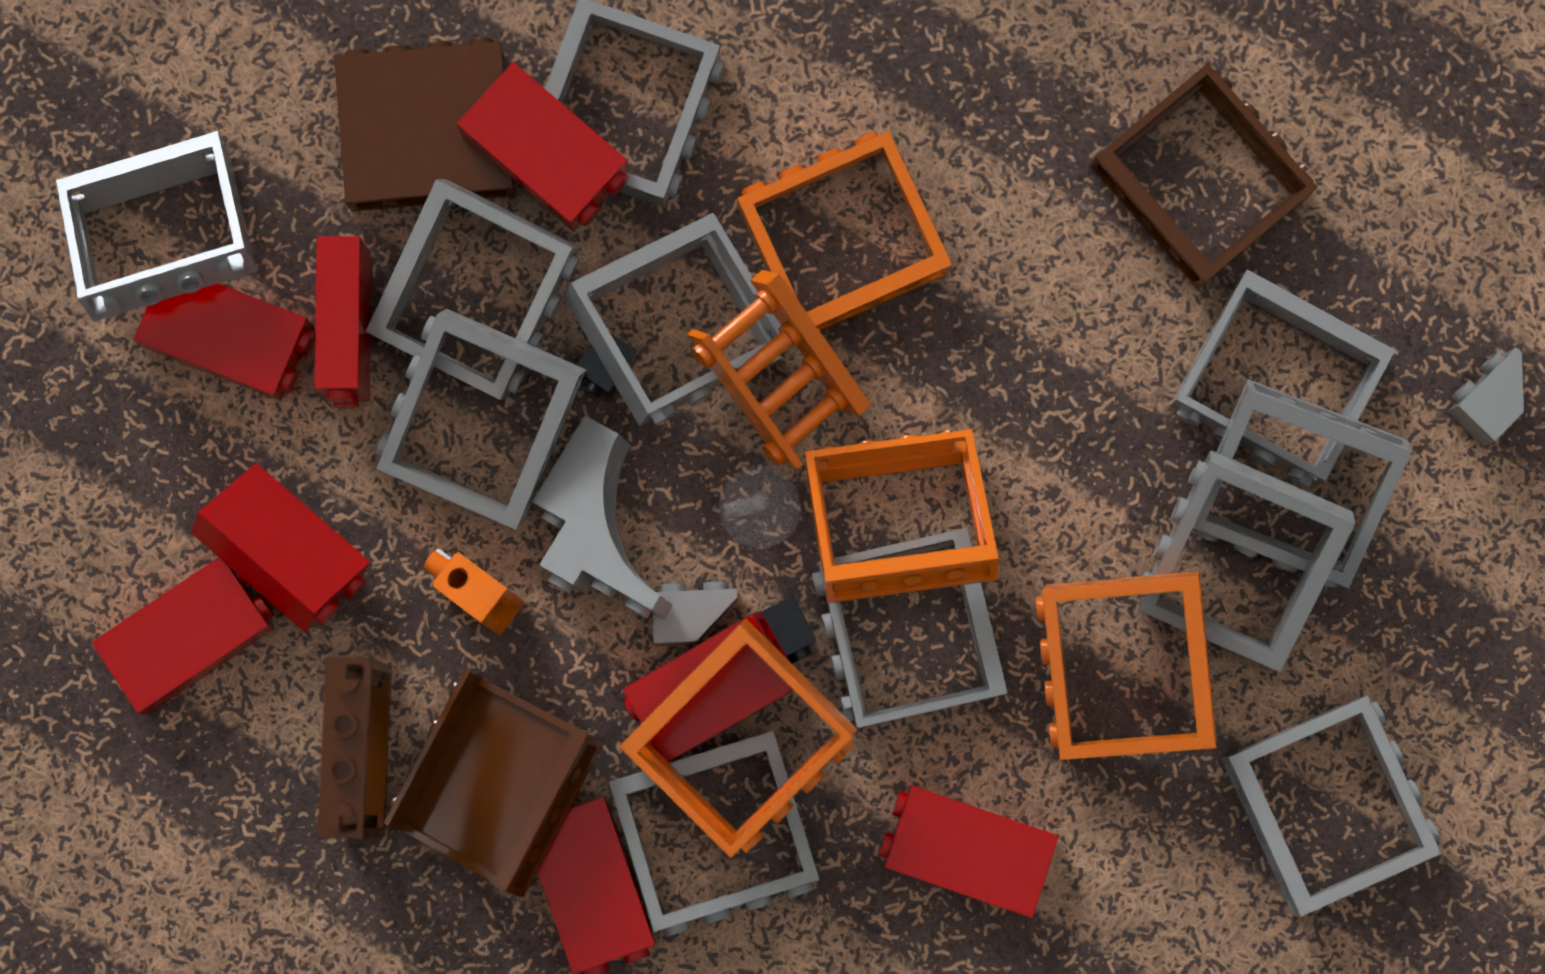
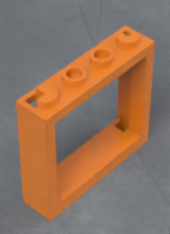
(828, 164)
(911, 571)
(1056, 688)
(779, 804)

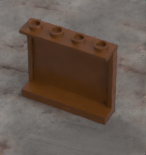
(402, 120)
(493, 783)

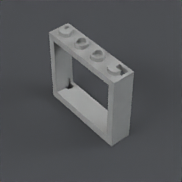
(695, 108)
(138, 178)
(702, 233)
(415, 255)
(1312, 321)
(406, 404)
(1322, 422)
(1338, 528)
(978, 620)
(1269, 833)
(717, 908)

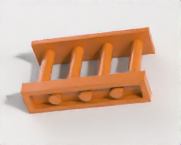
(818, 363)

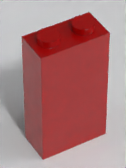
(544, 147)
(342, 319)
(229, 337)
(281, 548)
(183, 635)
(729, 697)
(968, 850)
(594, 892)

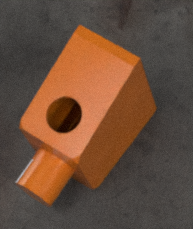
(473, 590)

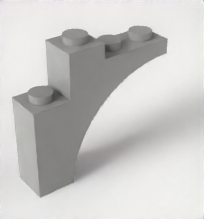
(582, 505)

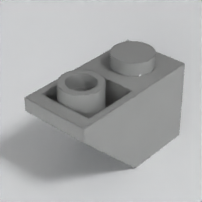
(1494, 400)
(692, 612)

